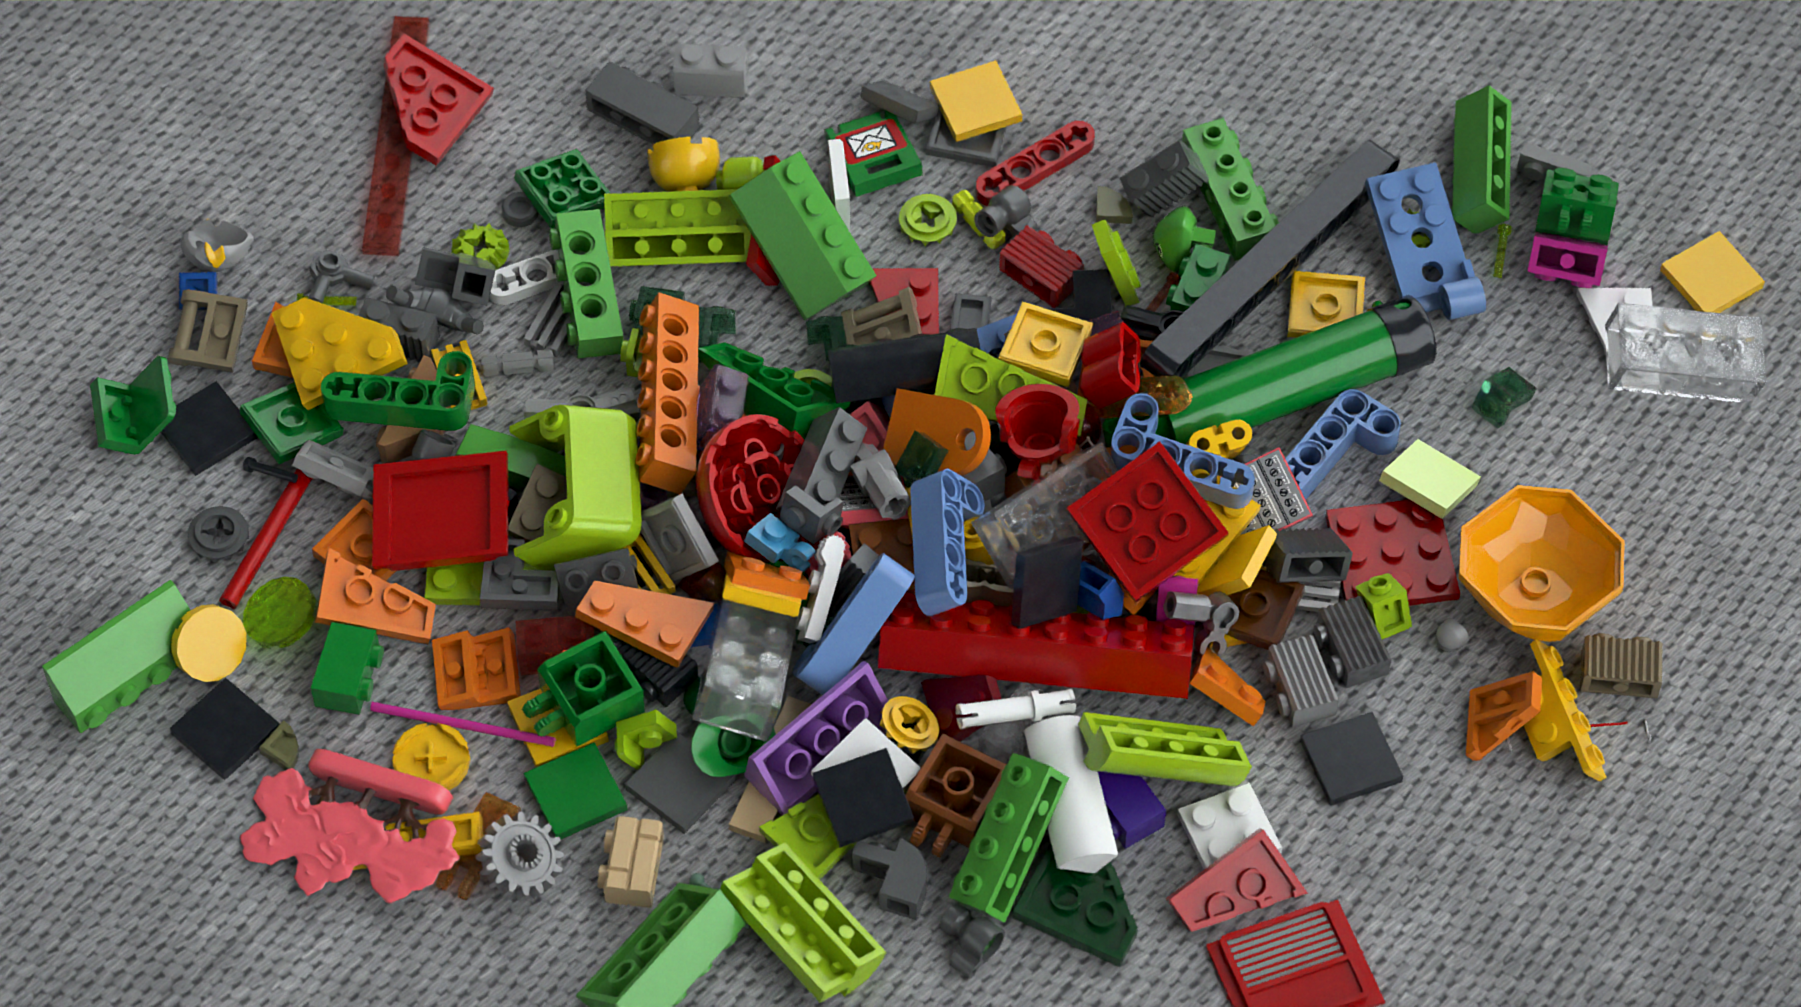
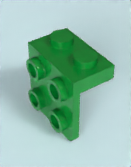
(135, 413)

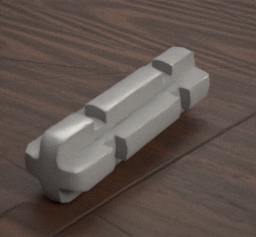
(517, 362)

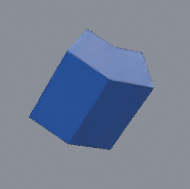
(1099, 592)

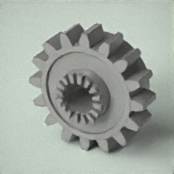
(533, 843)

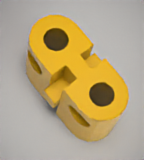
(1225, 441)

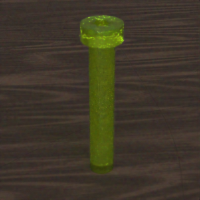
(1504, 231)
(335, 300)

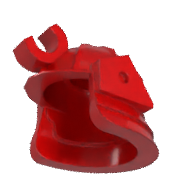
(1038, 425)

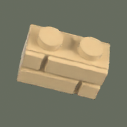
(632, 861)

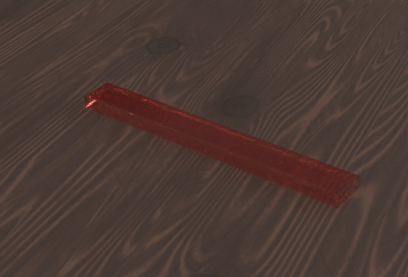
(391, 162)

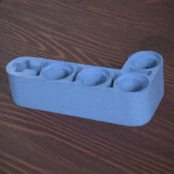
(1346, 429)
(1142, 436)
(938, 516)
(854, 625)

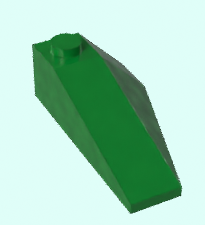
(773, 389)

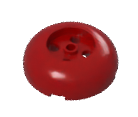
(728, 483)

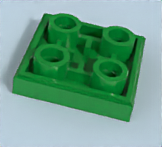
(562, 185)

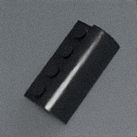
(890, 364)

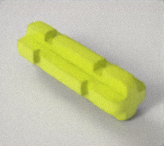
(964, 204)

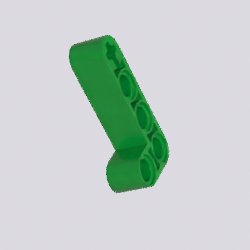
(350, 396)

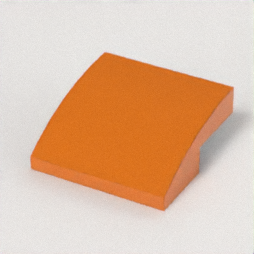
(476, 669)

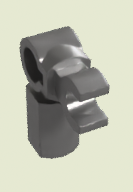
(1215, 612)

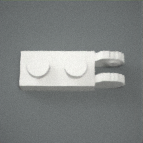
(822, 587)

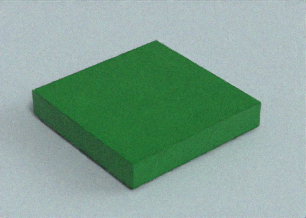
(286, 424)
(575, 791)

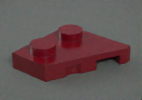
(945, 693)

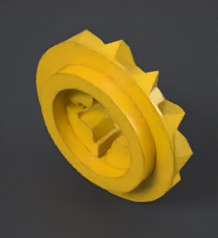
(909, 710)

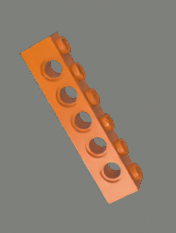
(668, 393)

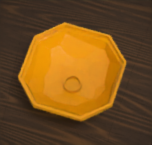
(1541, 561)

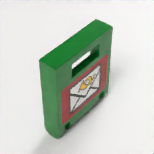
(872, 142)

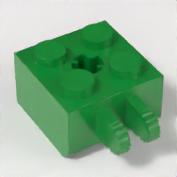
(1577, 205)
(587, 690)

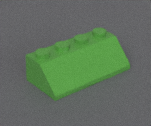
(802, 236)
(117, 659)
(666, 951)

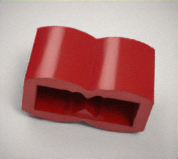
(1110, 365)

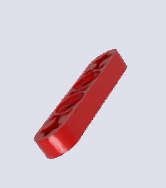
(1031, 159)

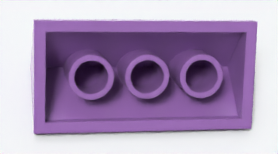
(785, 762)

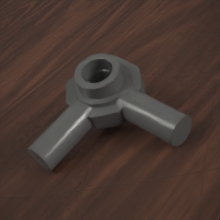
(332, 269)

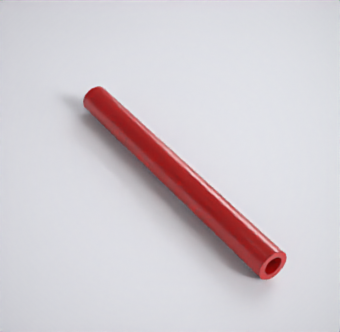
(264, 540)

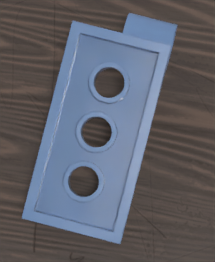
(1458, 288)

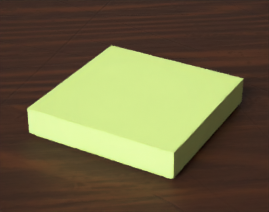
(1429, 478)

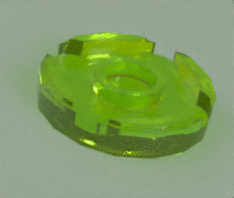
(279, 612)

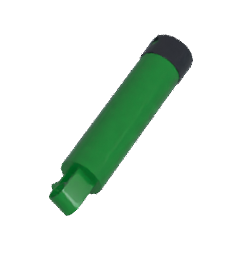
(1304, 370)

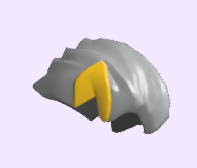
(216, 247)

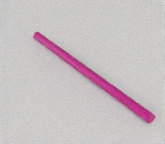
(462, 724)

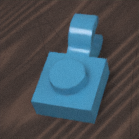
(776, 541)

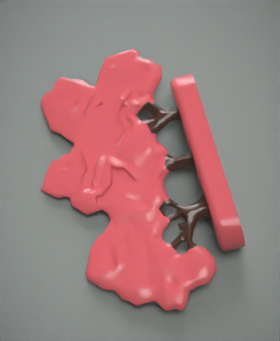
(338, 836)

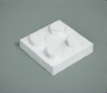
(1224, 822)

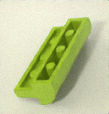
(674, 228)
(1162, 750)
(804, 923)

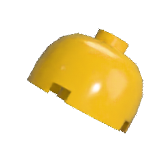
(684, 165)

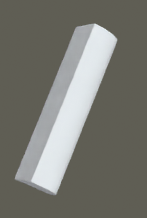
(1080, 822)

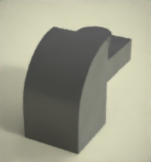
(461, 274)
(902, 873)

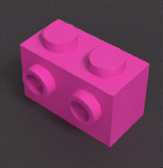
(1567, 259)

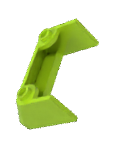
(601, 483)

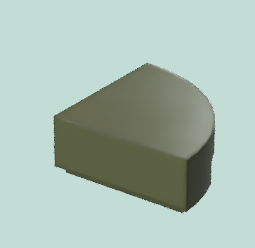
(1112, 206)
(281, 746)

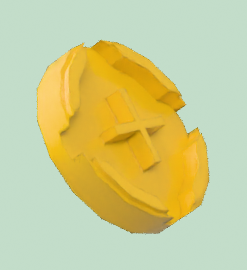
(209, 643)
(433, 754)

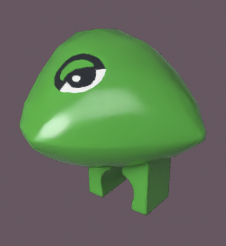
(1177, 235)

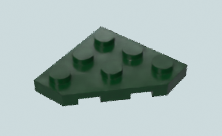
(1079, 909)

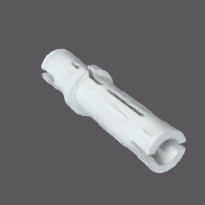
(1016, 708)

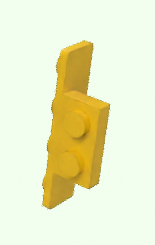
(1559, 721)

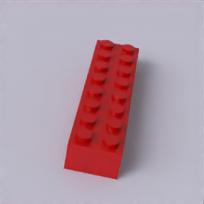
(1063, 651)

